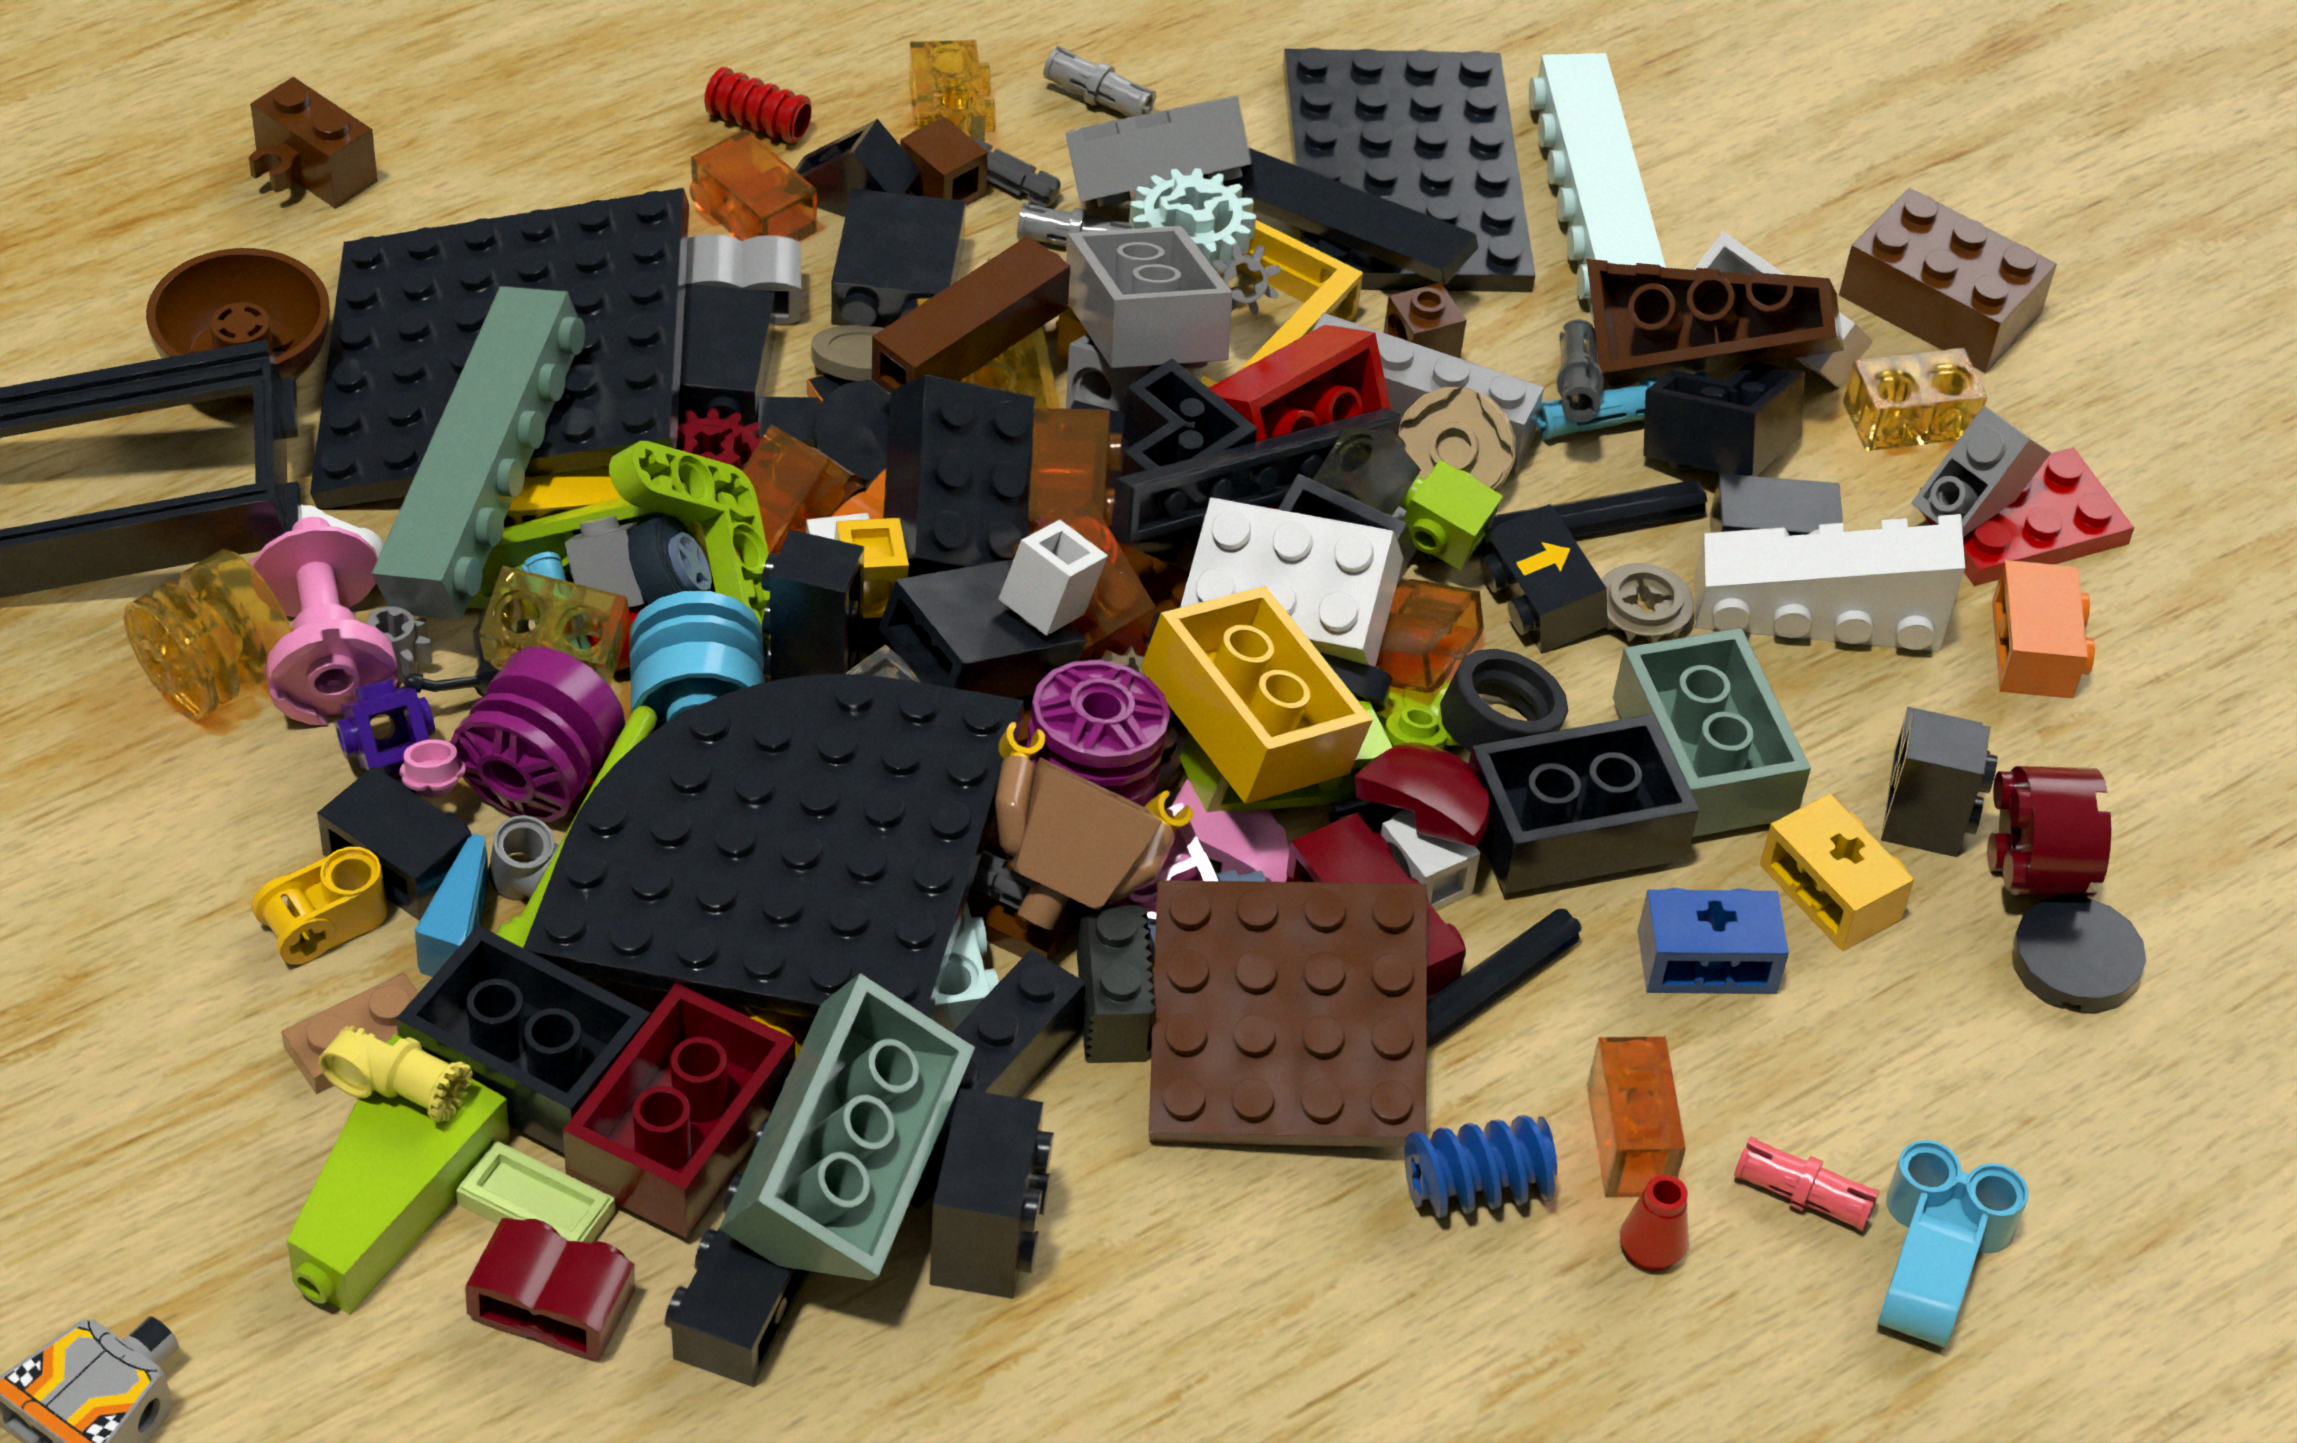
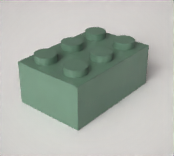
(1718, 726)

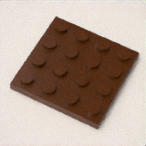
(1289, 1013)

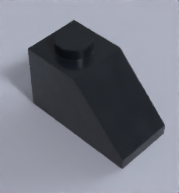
(859, 160)

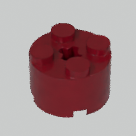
(2050, 831)

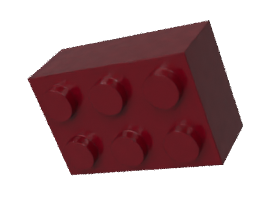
(679, 1109)

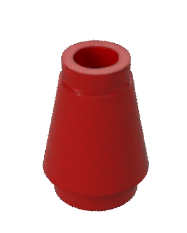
(1657, 1226)

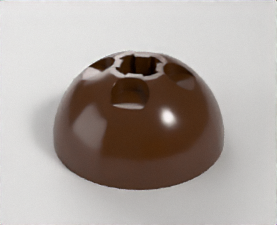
(238, 300)

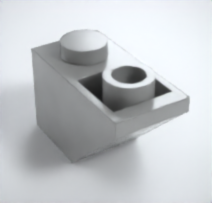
(1982, 472)

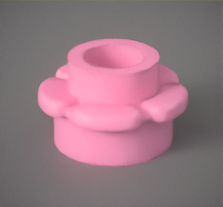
(431, 768)

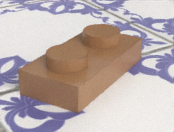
(370, 1010)

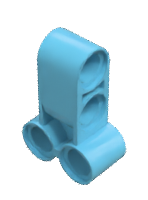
(1944, 1234)

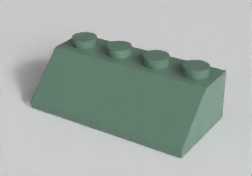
(848, 1135)

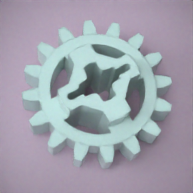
(1203, 207)

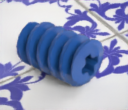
(1481, 1162)

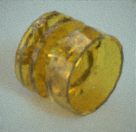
(206, 632)

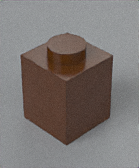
(948, 162)

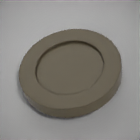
(845, 351)

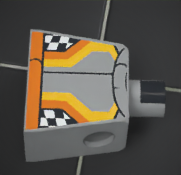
(90, 1386)

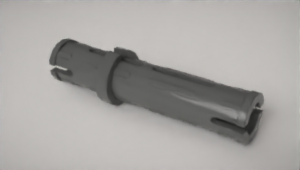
(1579, 372)

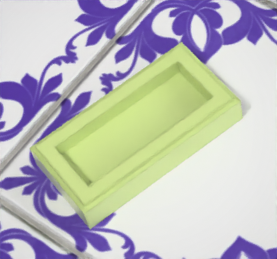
(523, 1188)

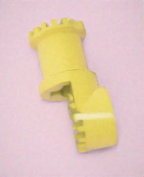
(364, 1064)

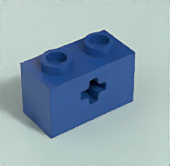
(1712, 941)

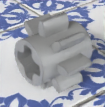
(1260, 285)
(407, 636)

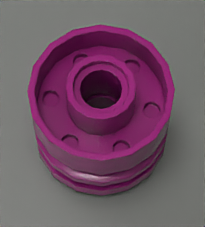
(1102, 725)
(538, 733)

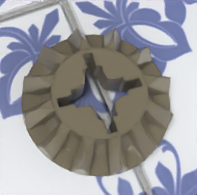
(1659, 589)

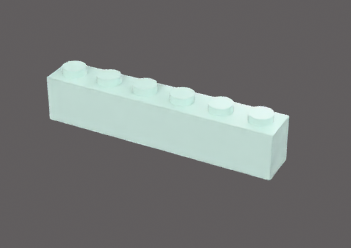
(1592, 164)

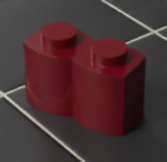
(550, 1287)

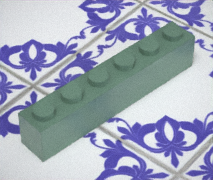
(479, 453)

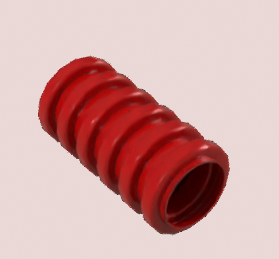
(758, 105)

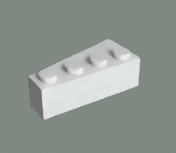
(1834, 584)

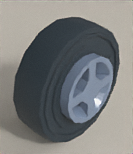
(667, 559)

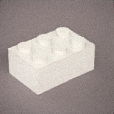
(1323, 572)

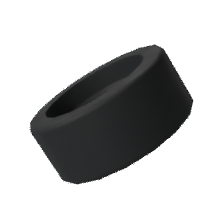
(1511, 679)

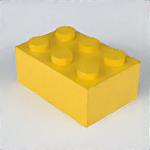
(1255, 694)

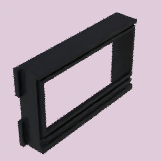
(167, 530)

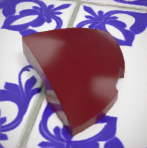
(1433, 785)

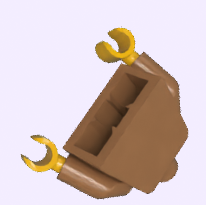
(1075, 834)

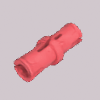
(1806, 1183)

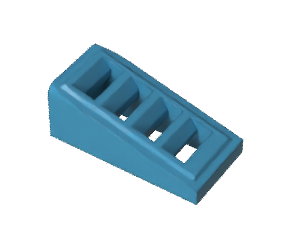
(455, 907)

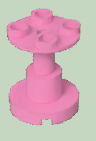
(316, 578)

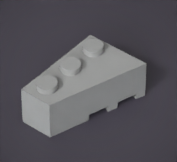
(1126, 152)

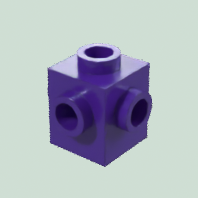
(409, 719)

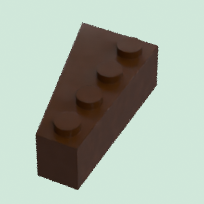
(1705, 319)

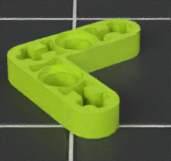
(726, 518)

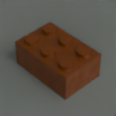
(1947, 279)

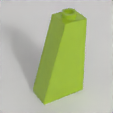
(386, 1188)

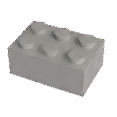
(1148, 297)

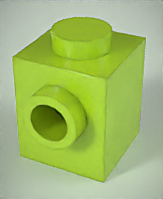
(1449, 513)

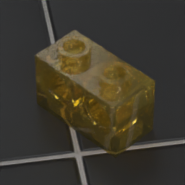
(950, 84)
(1913, 398)
(562, 614)

